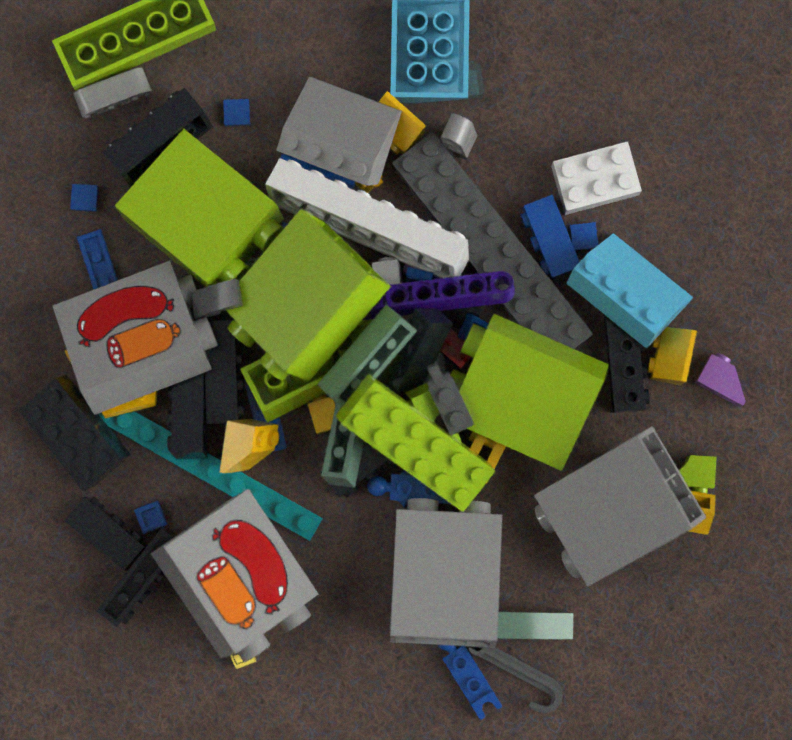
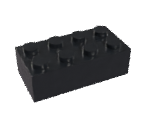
(149, 138)
(74, 433)

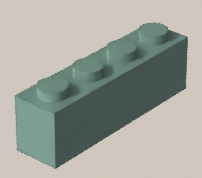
(367, 354)
(342, 454)

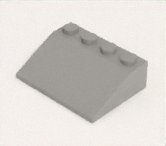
(340, 132)

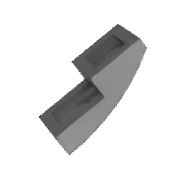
(216, 298)

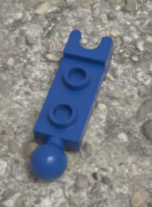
(402, 488)
(469, 678)

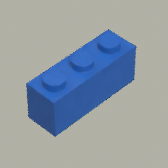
(550, 237)

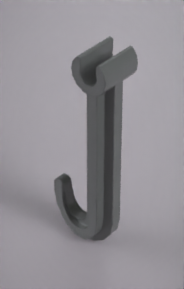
(525, 673)

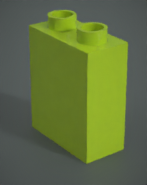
(201, 212)
(304, 297)
(528, 389)

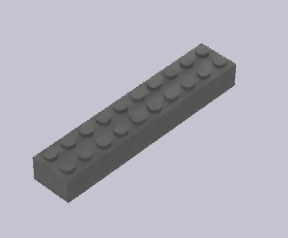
(492, 247)

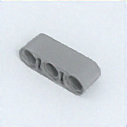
(112, 91)
(459, 135)

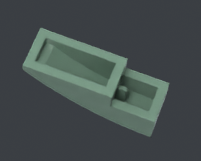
(535, 625)

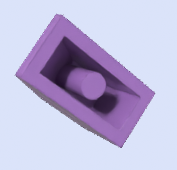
(721, 379)

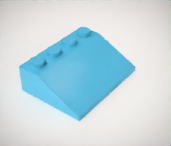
(429, 50)
(628, 289)

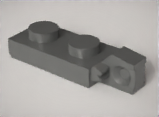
(448, 400)

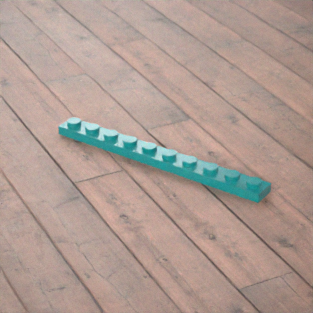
(272, 503)

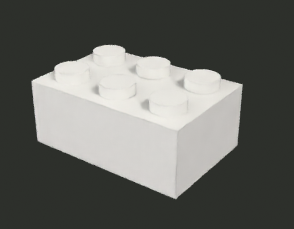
(596, 178)

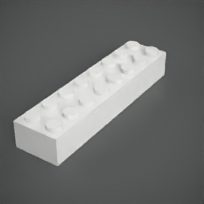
(368, 220)

